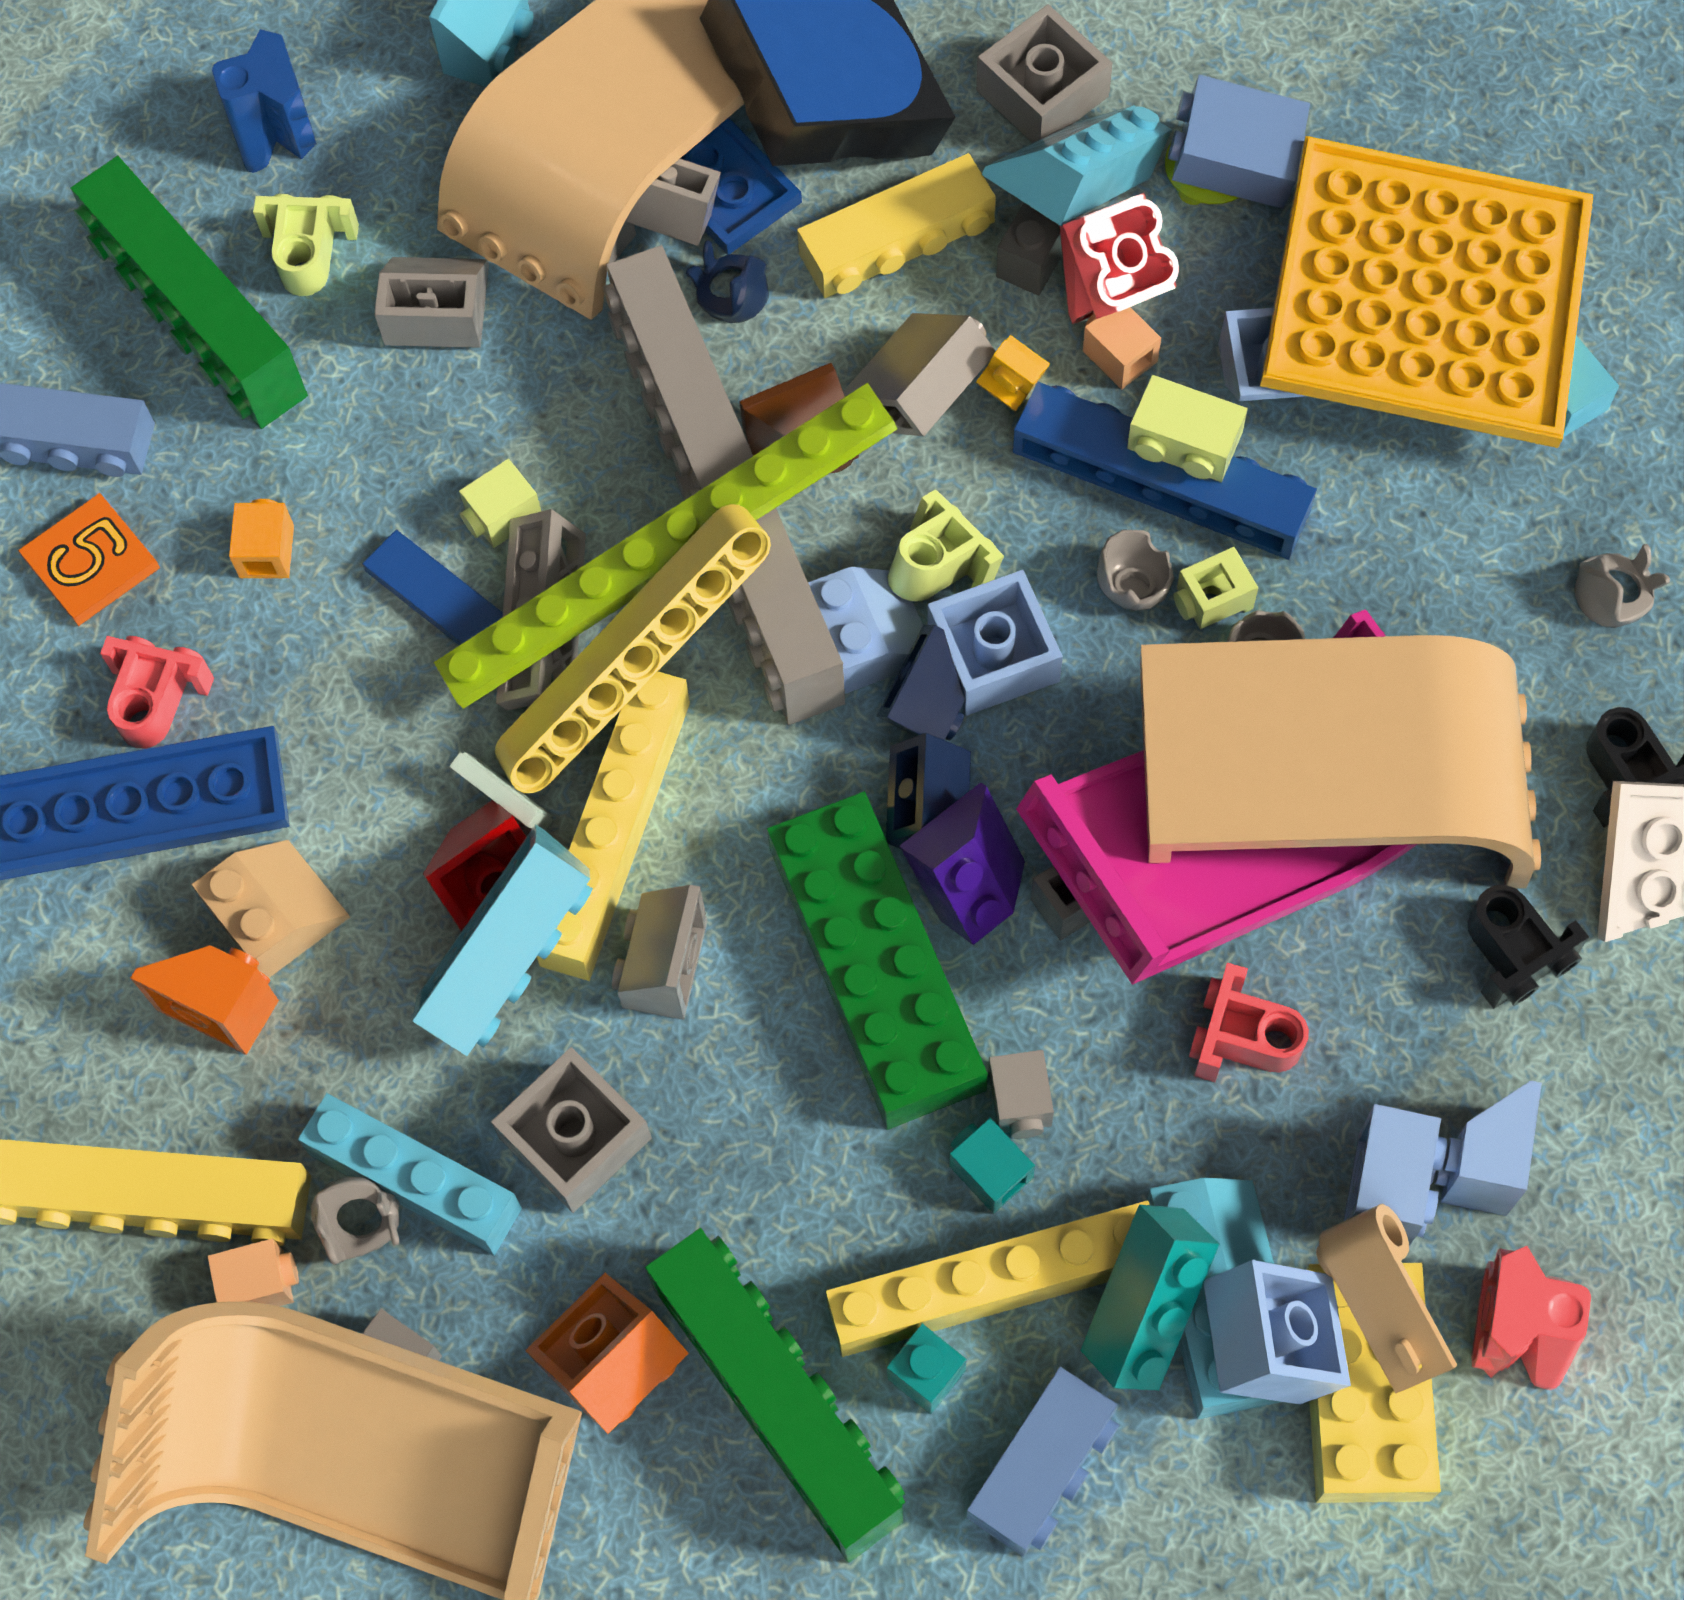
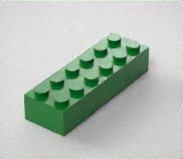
(188, 293)
(877, 960)
(775, 1395)

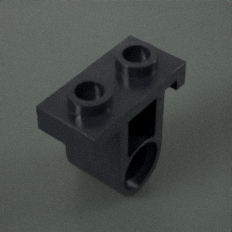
(1639, 762)
(1523, 949)

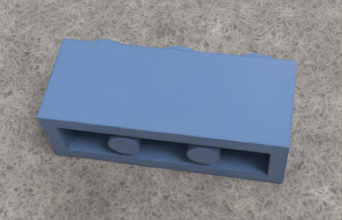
(74, 430)
(1044, 1463)

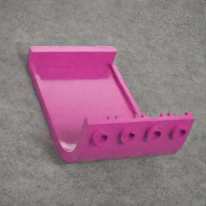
(1199, 900)

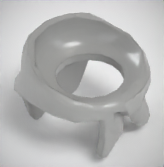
(1602, 595)
(339, 1243)

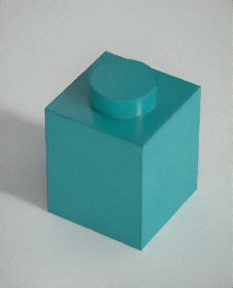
(990, 1164)
(926, 1368)

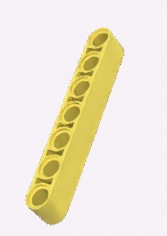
(640, 626)

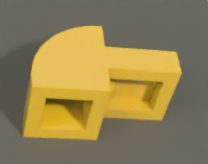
(1012, 373)

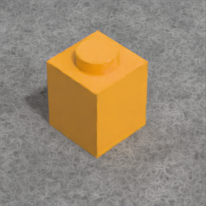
(261, 539)

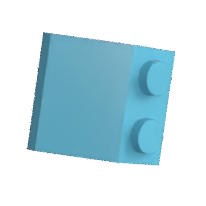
(479, 36)

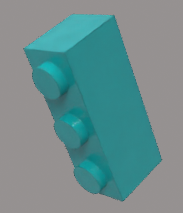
(1149, 1297)

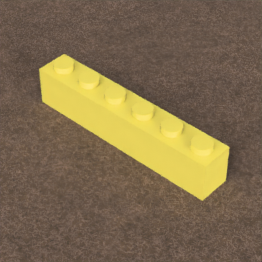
(618, 815)
(152, 1191)
(979, 1281)

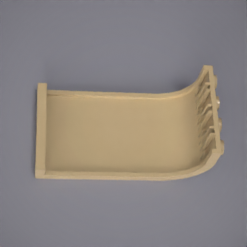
(578, 137)
(1336, 746)
(335, 1439)

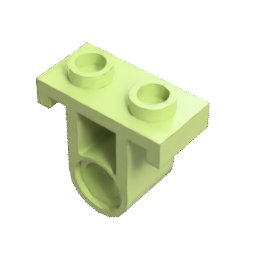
(304, 234)
(940, 552)

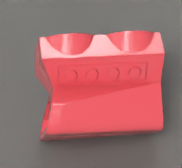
(1115, 258)
(1528, 1319)

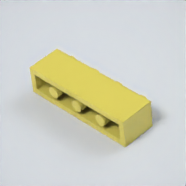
(897, 226)

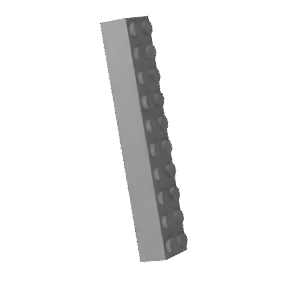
(707, 442)

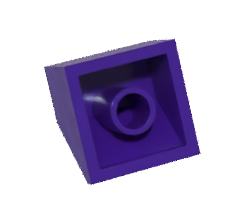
(968, 865)

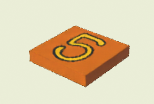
(89, 559)

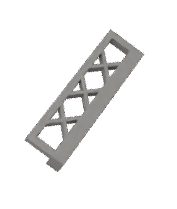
(533, 566)

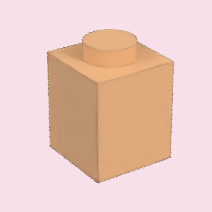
(1121, 345)
(254, 1274)

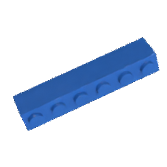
(1093, 443)

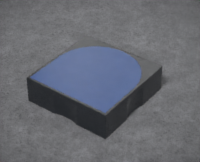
(829, 78)

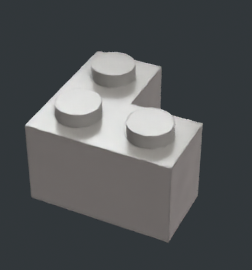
(678, 202)

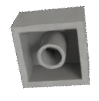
(1043, 75)
(572, 1129)

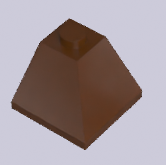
(789, 405)

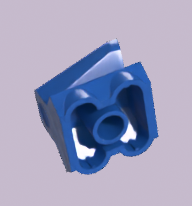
(264, 102)

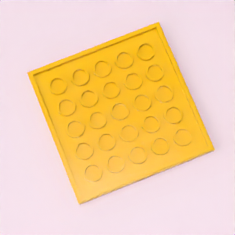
(1429, 292)

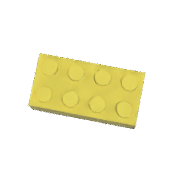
(1368, 1437)

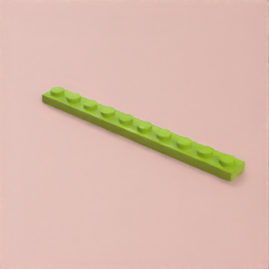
(628, 566)

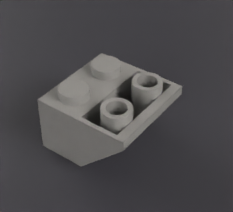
(432, 301)

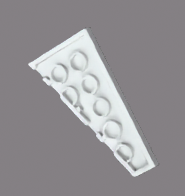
(1643, 858)

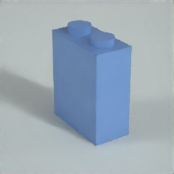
(1239, 141)

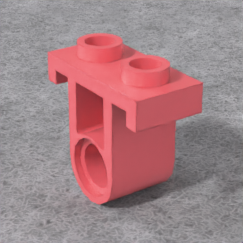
(151, 682)
(1240, 1028)

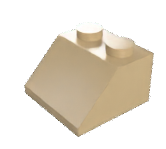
(270, 903)

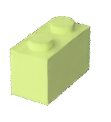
(1186, 429)

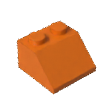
(211, 993)
(607, 1352)

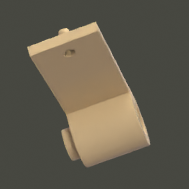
(1368, 1269)

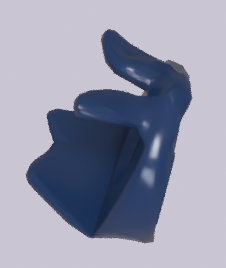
(747, 291)

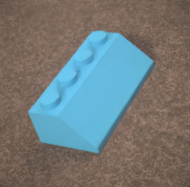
(1083, 163)
(501, 942)
(1232, 1217)

